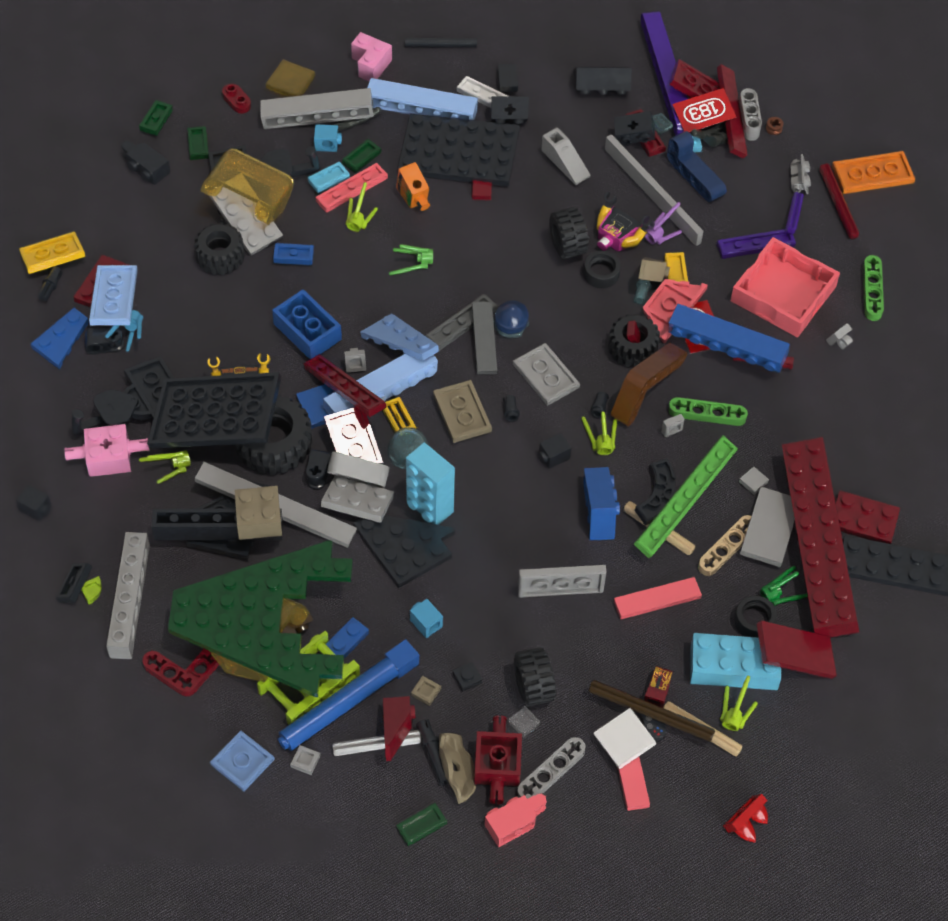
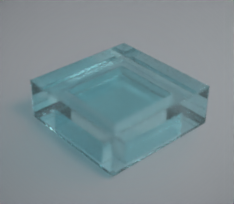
(662, 123)

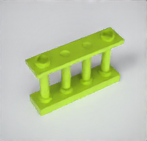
(327, 688)

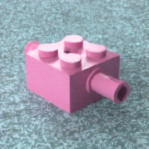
(107, 450)

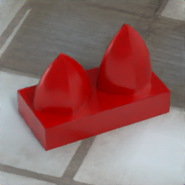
(740, 822)

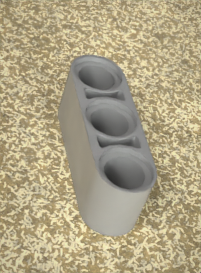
(750, 114)
(358, 469)

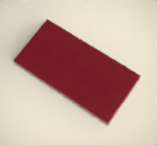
(796, 649)

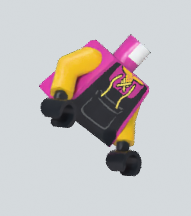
(619, 229)

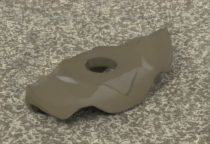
(450, 751)

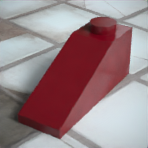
(396, 723)

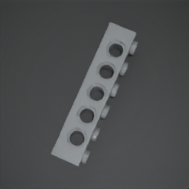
(128, 595)

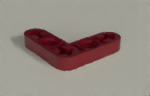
(188, 675)

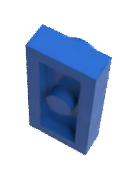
(293, 254)
(348, 637)

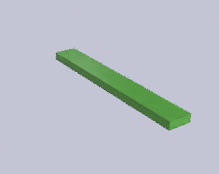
(685, 497)

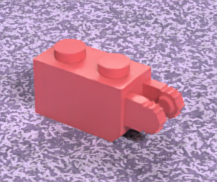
(514, 818)

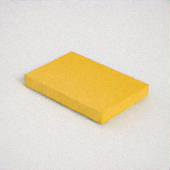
(52, 252)

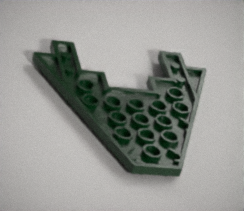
(242, 616)

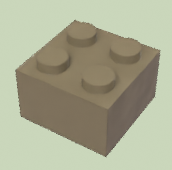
(258, 512)

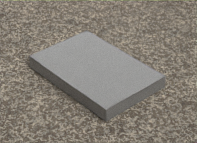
(546, 374)

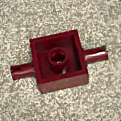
(500, 771)

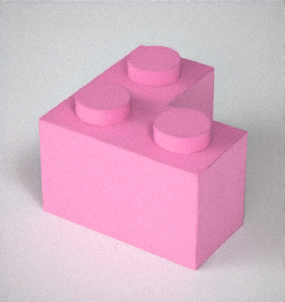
(372, 56)

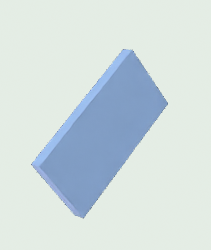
(113, 295)

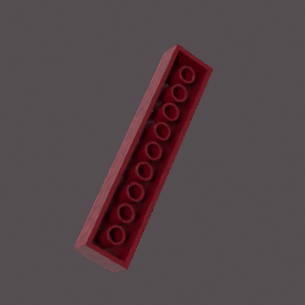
(820, 538)

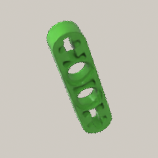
(870, 287)
(708, 408)

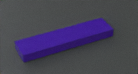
(752, 243)

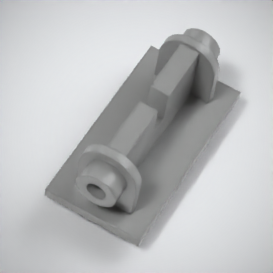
(802, 180)

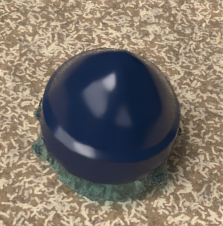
(511, 319)

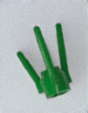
(773, 591)

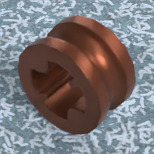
(777, 129)

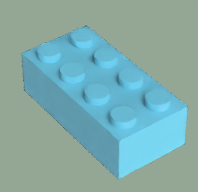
(430, 484)
(728, 660)

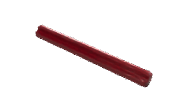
(839, 201)

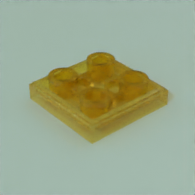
(290, 79)

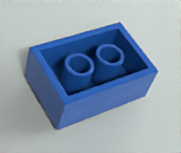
(307, 324)

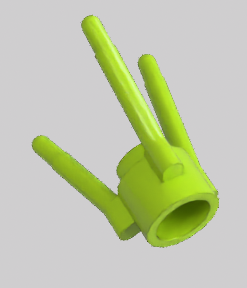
(355, 220)
(604, 444)
(179, 459)
(733, 718)

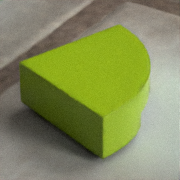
(92, 589)

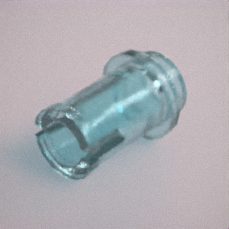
(642, 291)

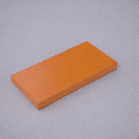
(873, 172)

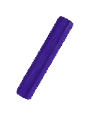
(794, 213)

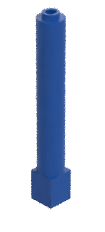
(395, 664)

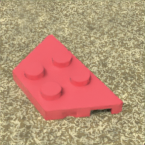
(665, 299)

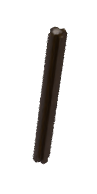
(652, 710)

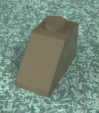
(653, 270)

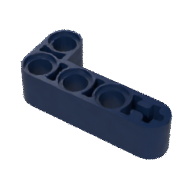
(693, 169)

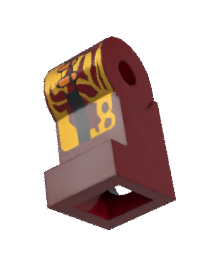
(659, 686)

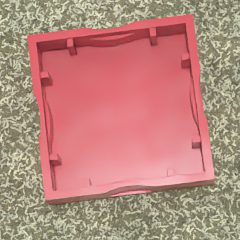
(785, 287)

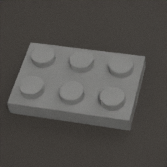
(357, 499)

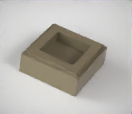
(426, 690)

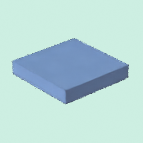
(242, 761)

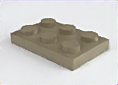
(462, 411)

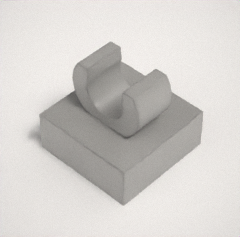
(841, 337)
(355, 360)

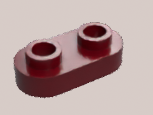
(234, 95)

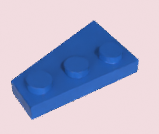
(60, 337)

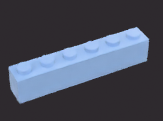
(421, 101)
(387, 380)

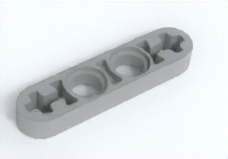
(549, 768)

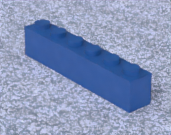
(728, 338)

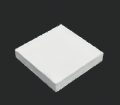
(624, 738)

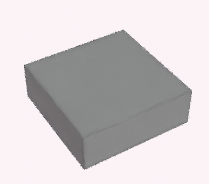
(672, 425)
(753, 480)
(305, 760)

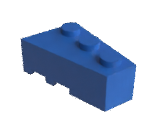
(601, 503)

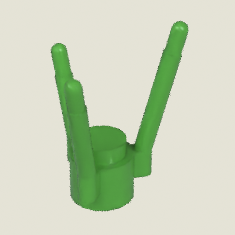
(424, 256)

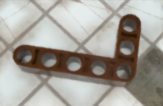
(643, 378)

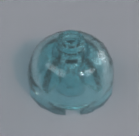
(404, 443)

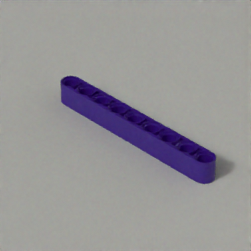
(663, 62)

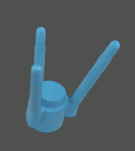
(136, 323)

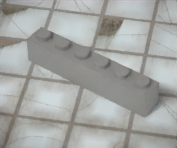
(317, 108)

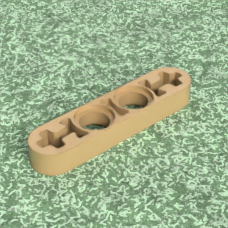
(725, 543)

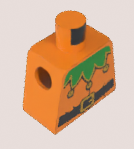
(413, 186)

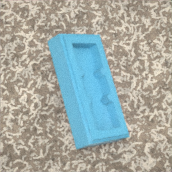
(328, 177)

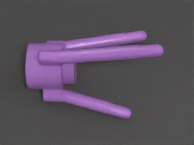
(656, 234)

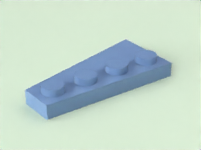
(400, 336)

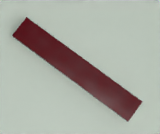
(733, 126)
(345, 385)

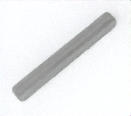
(371, 744)

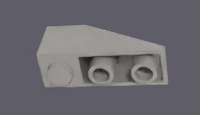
(564, 156)

